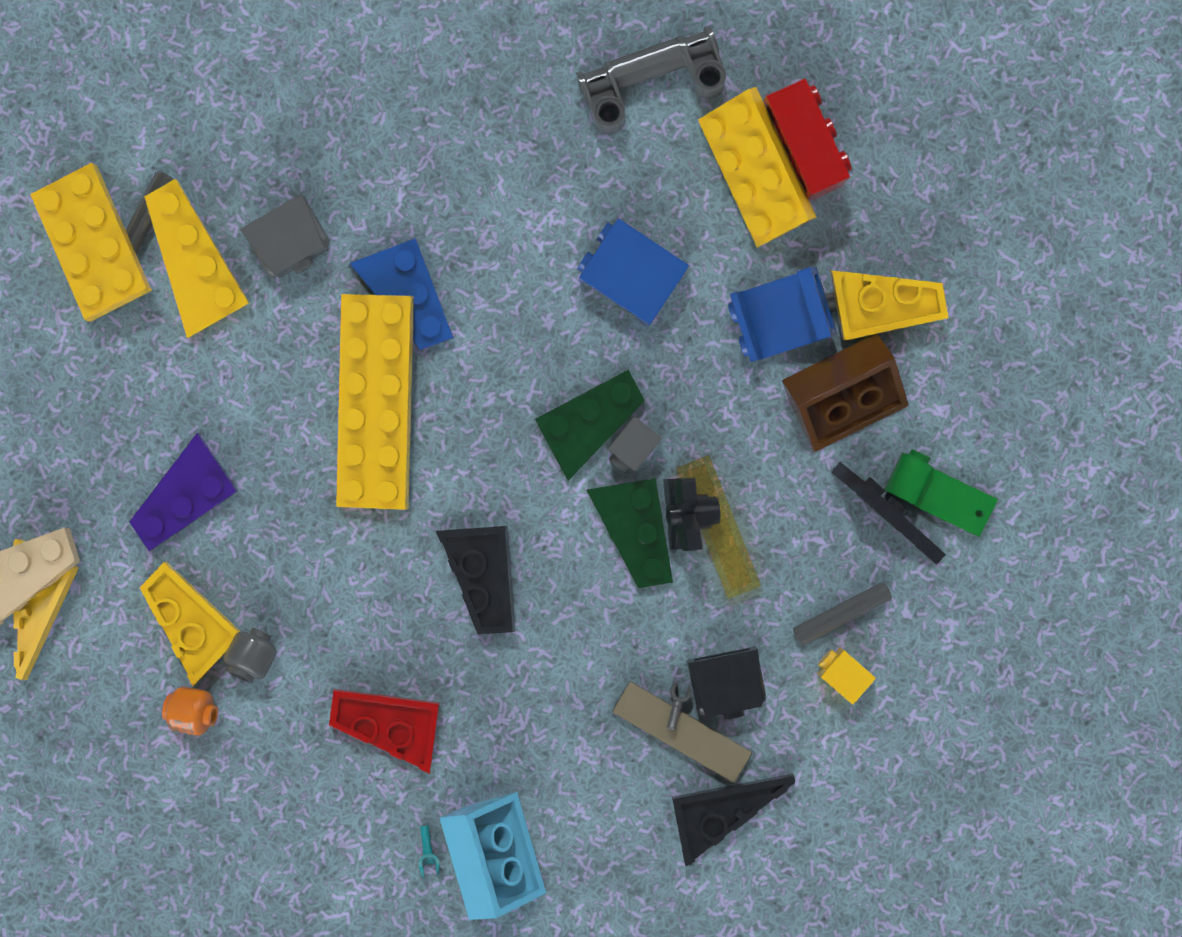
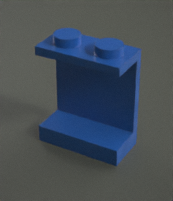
(782, 315)

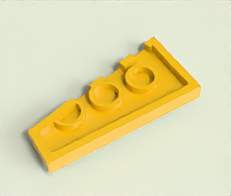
(195, 267)

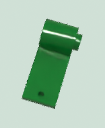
(939, 494)

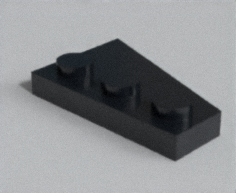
(484, 574)

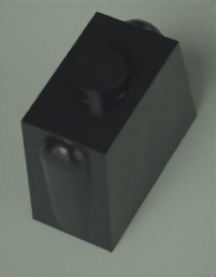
(727, 683)

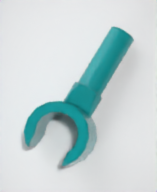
(428, 856)

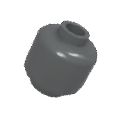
(250, 655)

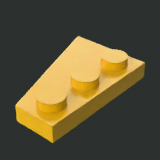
(884, 303)
(190, 621)

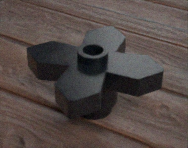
(688, 513)

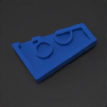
(404, 273)

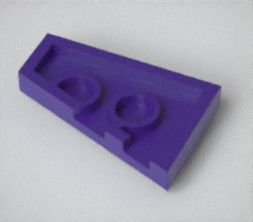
(183, 495)

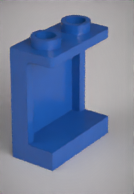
(632, 271)

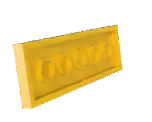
(374, 401)

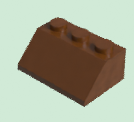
(846, 392)

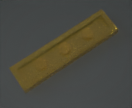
(724, 539)

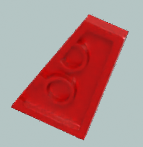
(388, 722)

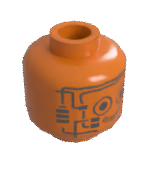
(189, 711)

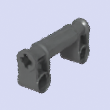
(696, 53)

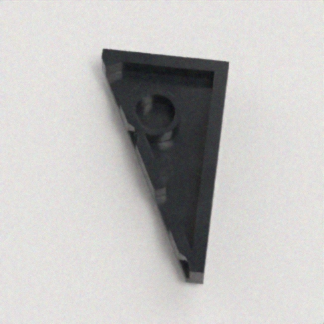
(890, 510)
(713, 813)

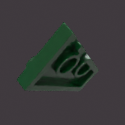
(589, 420)
(636, 527)

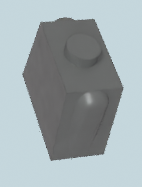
(287, 238)

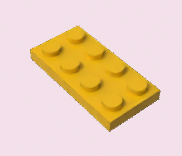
(756, 167)
(90, 242)

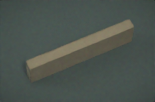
(690, 734)

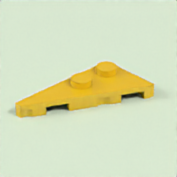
(36, 620)

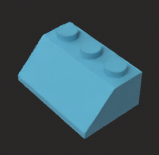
(493, 856)

